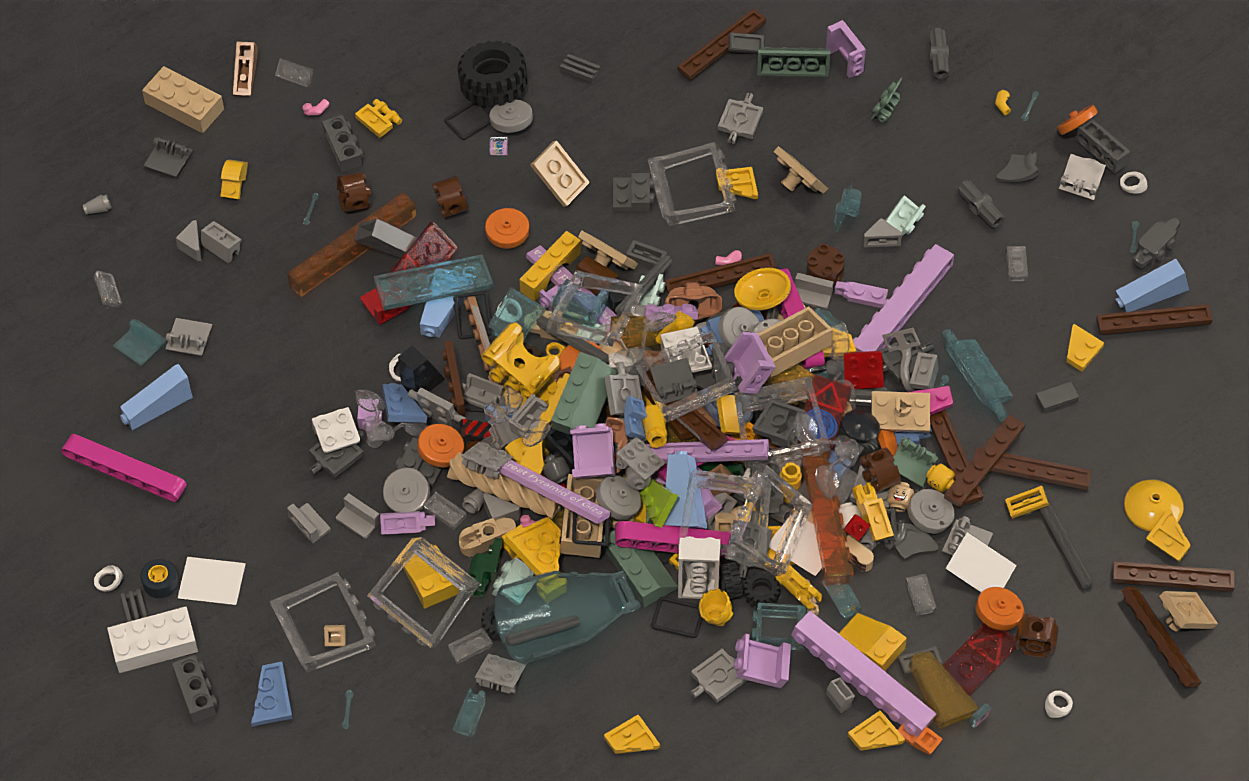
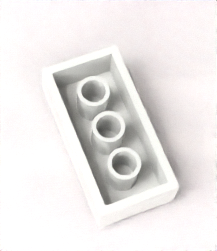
(698, 566)
(152, 639)

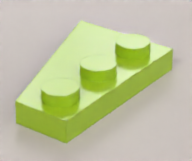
(658, 501)

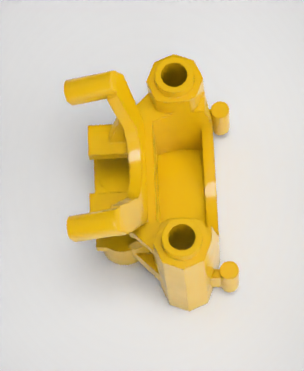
(509, 347)

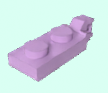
(862, 293)
(687, 309)
(405, 522)

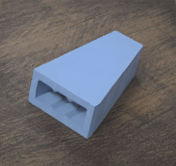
(1153, 287)
(438, 315)
(157, 398)
(678, 472)

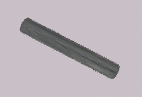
(542, 630)

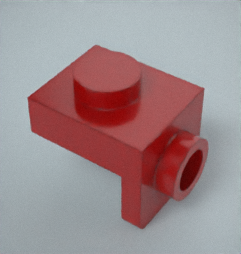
(856, 527)

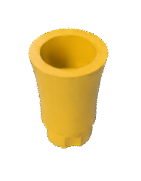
(655, 427)
(791, 474)

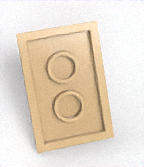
(559, 173)
(798, 173)
(606, 253)
(901, 411)
(1187, 611)

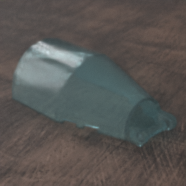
(556, 596)

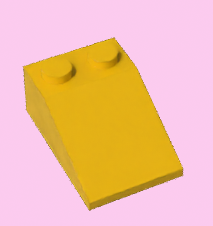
(428, 583)
(874, 639)

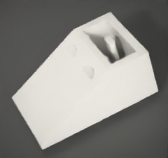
(697, 357)

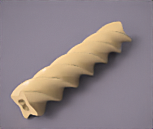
(503, 488)

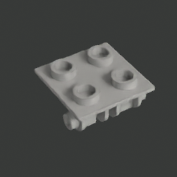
(1082, 176)
(188, 336)
(485, 458)
(639, 458)
(959, 531)
(500, 672)

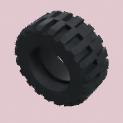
(495, 88)

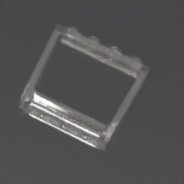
(661, 163)
(579, 280)
(786, 393)
(699, 398)
(733, 484)
(794, 528)
(443, 565)
(309, 663)

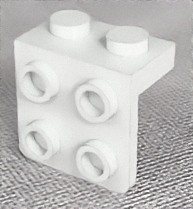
(335, 430)

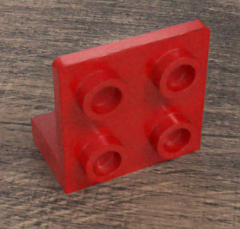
(373, 304)
(864, 369)

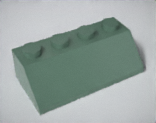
(793, 61)
(582, 395)
(643, 570)

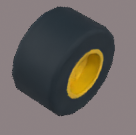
(159, 578)

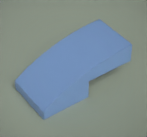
(633, 417)

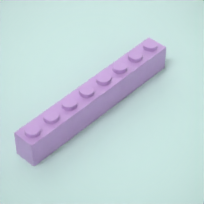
(905, 299)
(863, 674)

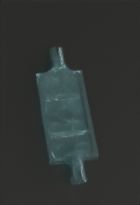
(978, 372)

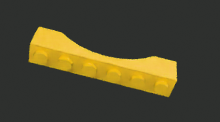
(533, 456)

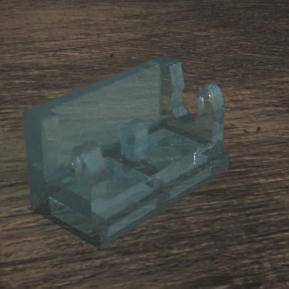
(844, 599)
(470, 713)

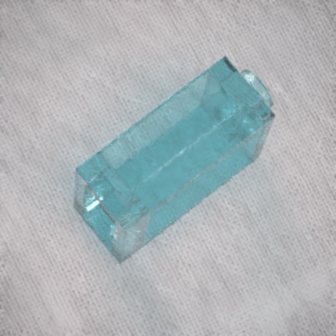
(777, 611)

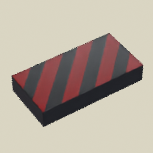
(474, 429)

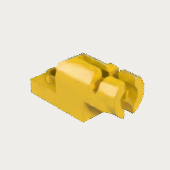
(872, 511)
(799, 587)

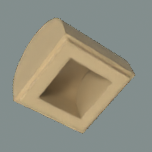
(723, 522)
(335, 635)

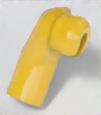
(1000, 102)

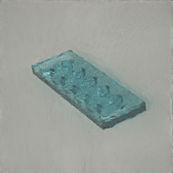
(433, 282)

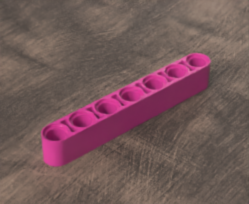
(792, 305)
(124, 467)
(656, 538)

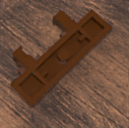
(451, 372)

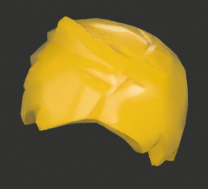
(715, 607)

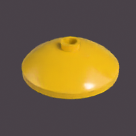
(762, 289)
(1144, 510)

